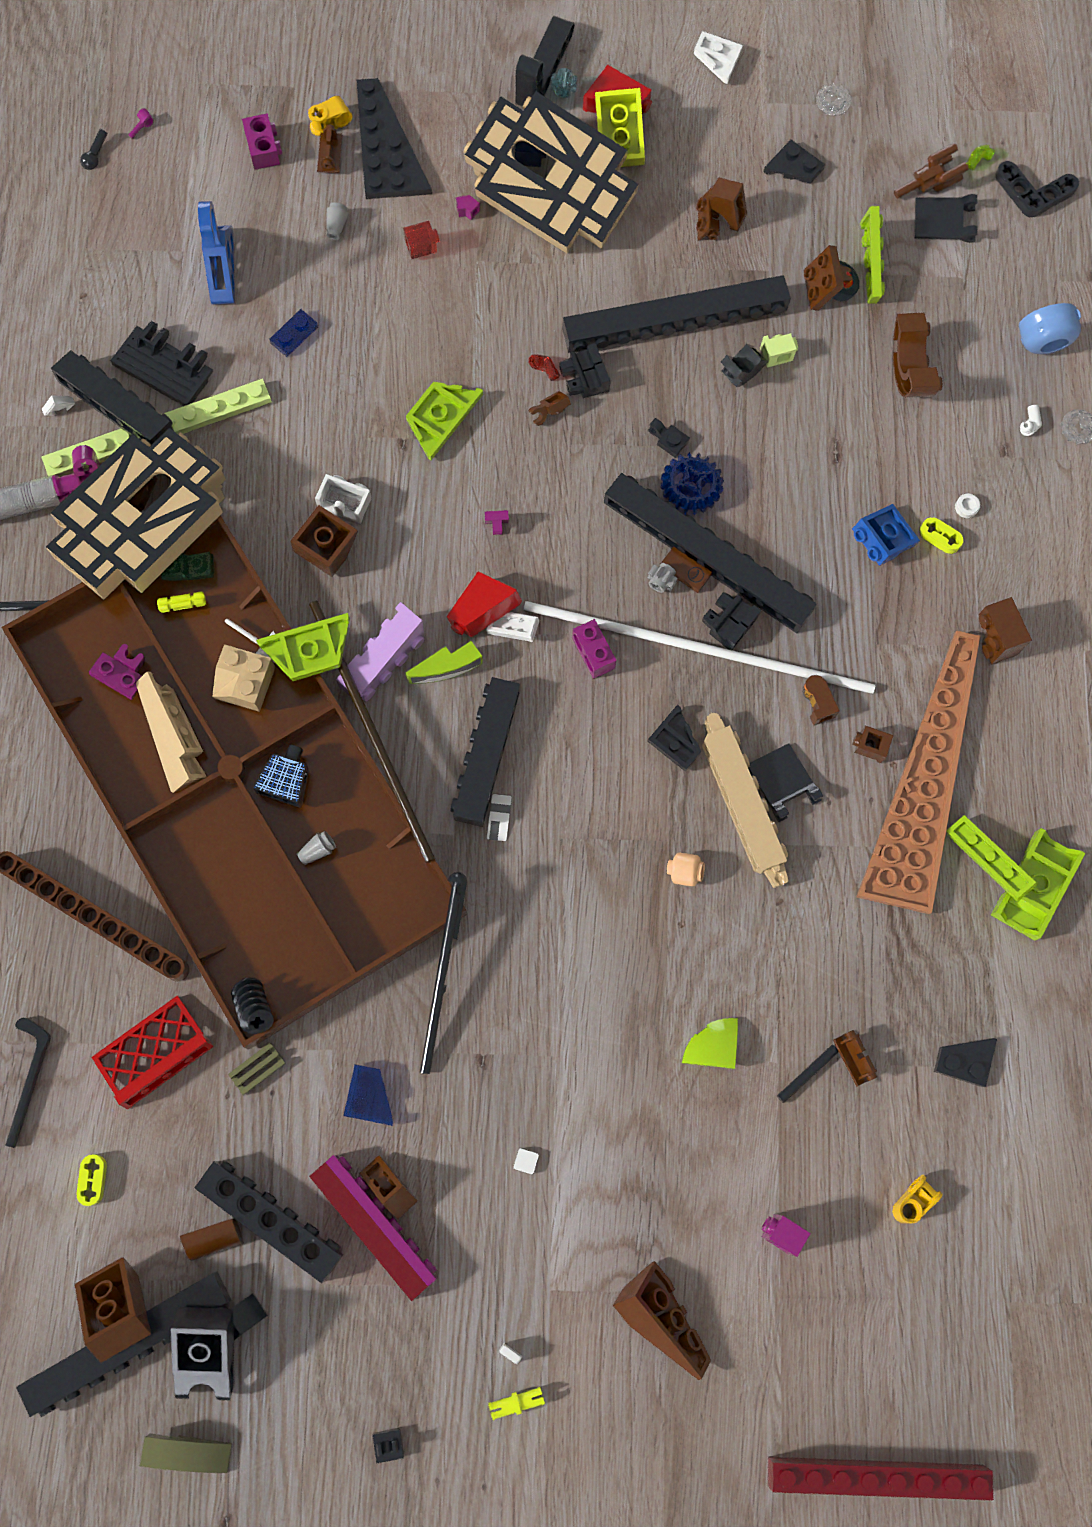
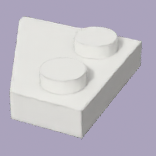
(718, 54)

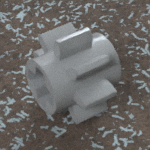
(662, 577)

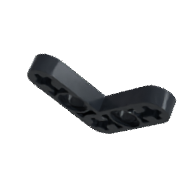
(1036, 197)

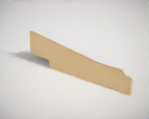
(172, 734)

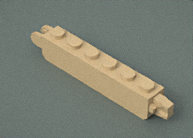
(744, 802)

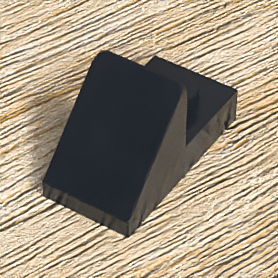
(246, 1315)

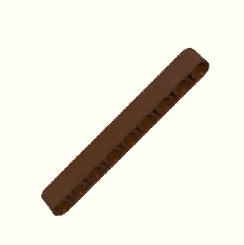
(102, 921)

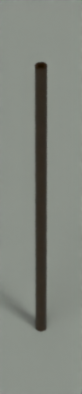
(380, 750)

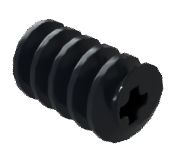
(252, 1006)

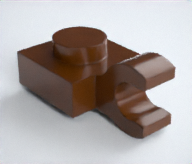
(551, 405)

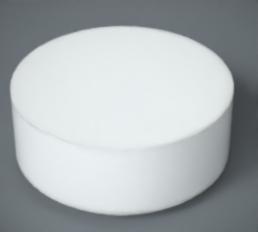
(967, 505)

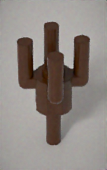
(934, 174)

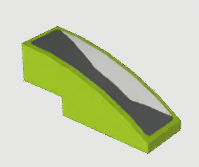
(445, 665)

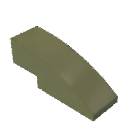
(185, 1454)

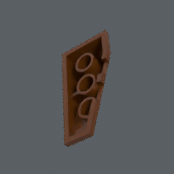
(656, 1315)

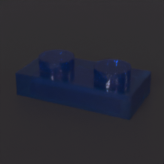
(293, 333)

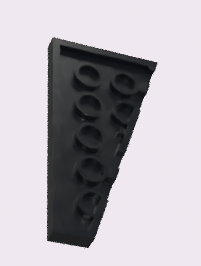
(387, 156)

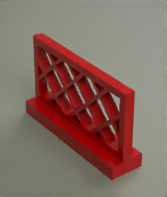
(160, 1071)

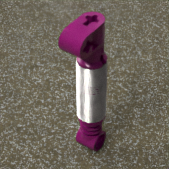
(49, 490)

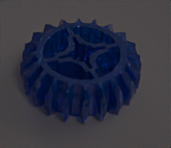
(705, 474)

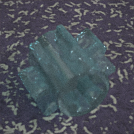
(564, 82)

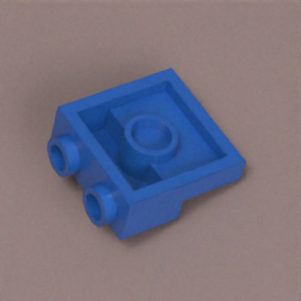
(885, 534)

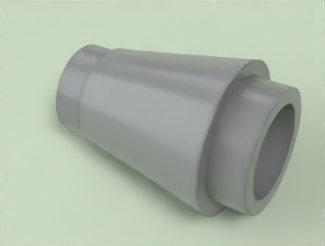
(336, 219)
(316, 848)

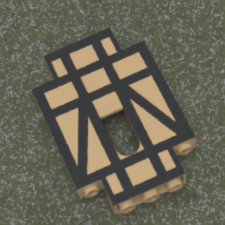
(581, 191)
(114, 541)

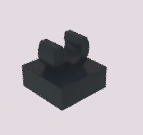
(388, 1445)

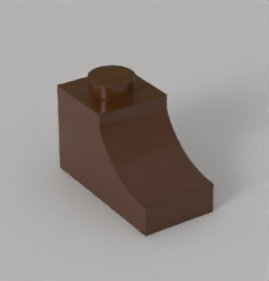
(729, 201)
(388, 1187)

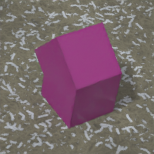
(467, 206)

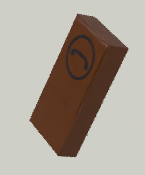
(687, 570)

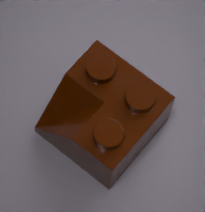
(324, 540)
(1004, 629)

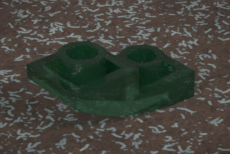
(190, 567)

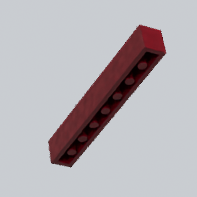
(880, 1478)

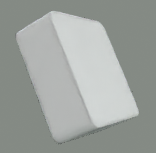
(526, 1161)
(510, 1353)

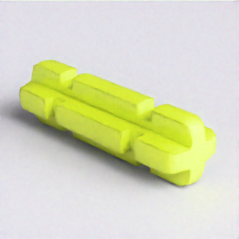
(181, 602)

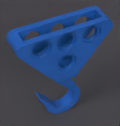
(217, 242)

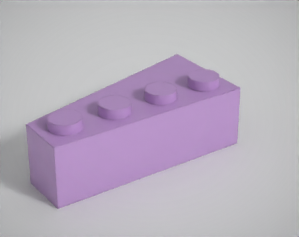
(385, 652)

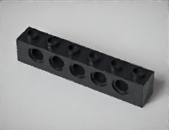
(212, 1187)

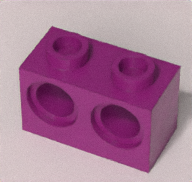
(261, 141)
(594, 648)
(784, 1234)

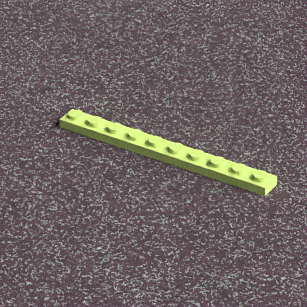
(184, 420)

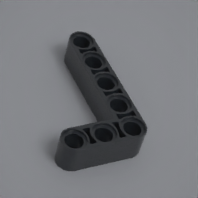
(536, 72)

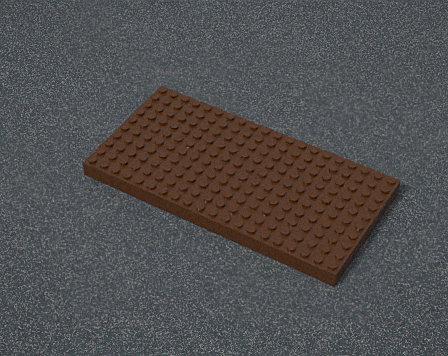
(218, 848)

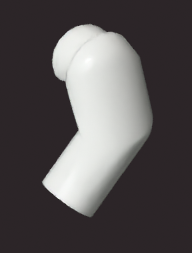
(1033, 423)

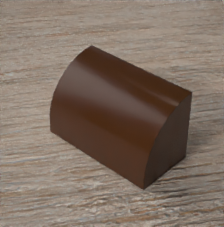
(212, 1239)

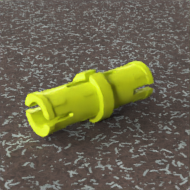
(516, 1403)

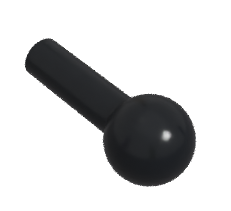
(89, 159)

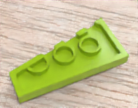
(872, 223)

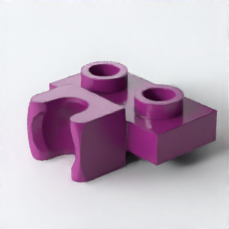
(119, 672)

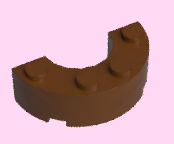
(910, 361)

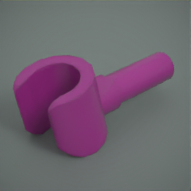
(145, 120)

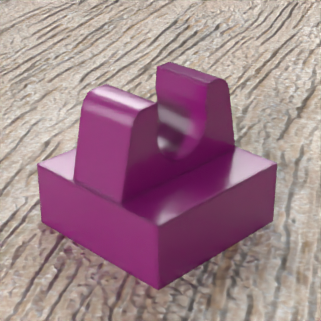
(496, 518)

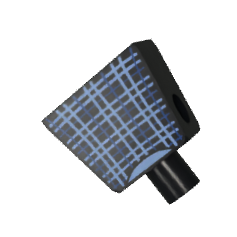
(284, 778)

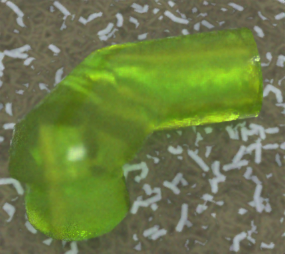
(979, 153)

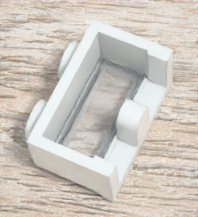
(343, 498)

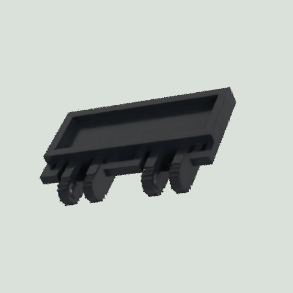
(163, 369)

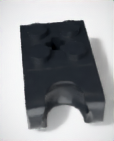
(203, 1351)

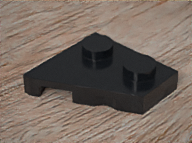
(795, 163)
(676, 740)
(967, 1061)

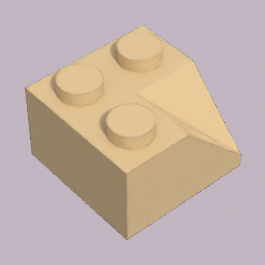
(242, 677)

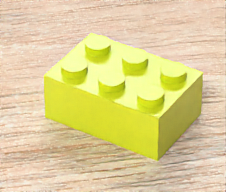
(621, 121)

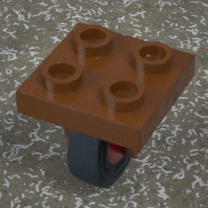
(829, 279)

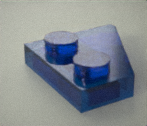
(368, 1097)

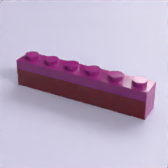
(373, 1226)

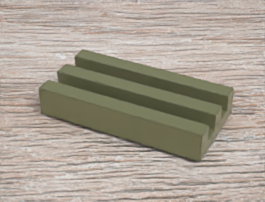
(238, 1082)

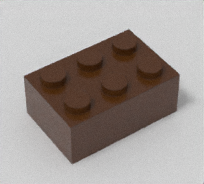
(111, 1309)

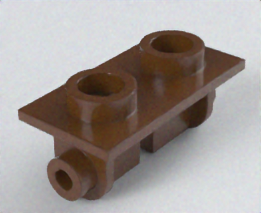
(329, 150)
(706, 224)
(852, 1051)

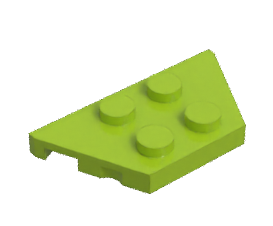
(440, 414)
(309, 647)

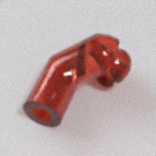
(545, 364)

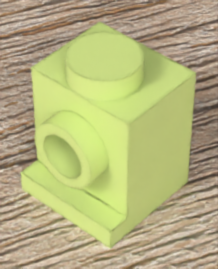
(778, 349)

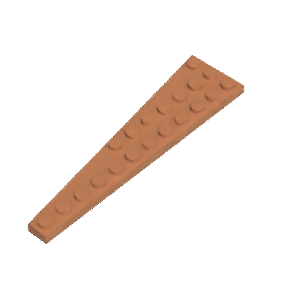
(912, 838)

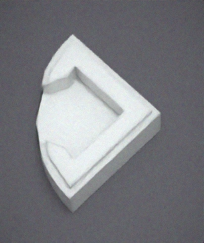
(57, 403)

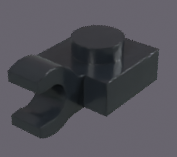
(670, 439)

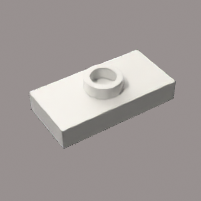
(515, 626)

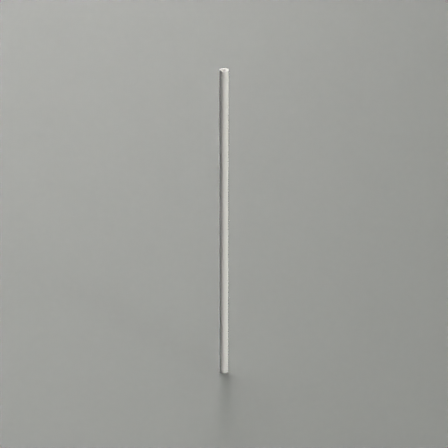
(699, 647)

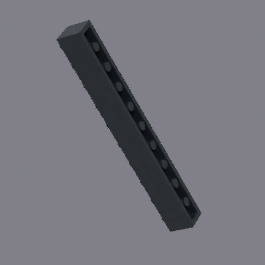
(676, 314)
(720, 557)

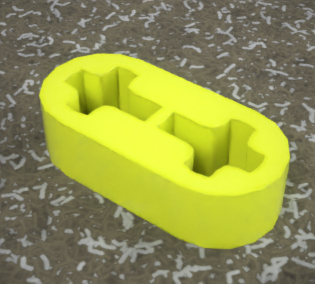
(941, 535)
(98, 1180)

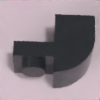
(743, 365)

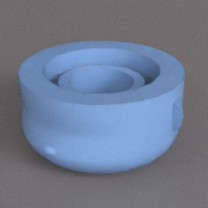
(1050, 328)

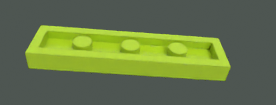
(991, 858)

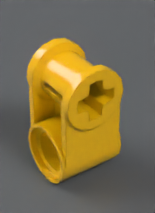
(329, 112)
(919, 1197)

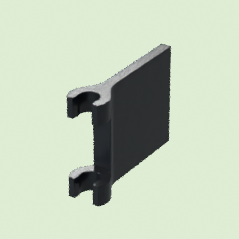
(944, 218)
(783, 779)

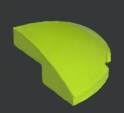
(714, 1045)

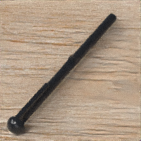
(451, 931)

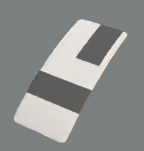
(499, 817)

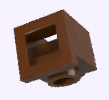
(880, 740)

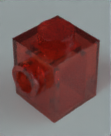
(421, 239)

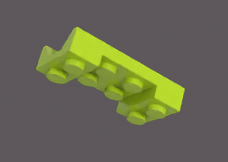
(1052, 870)

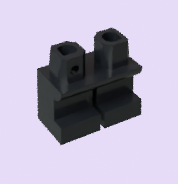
(588, 370)
(733, 622)

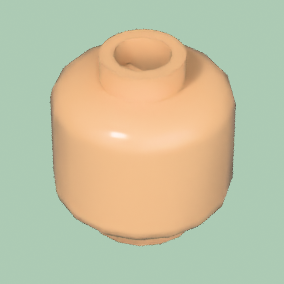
(686, 869)

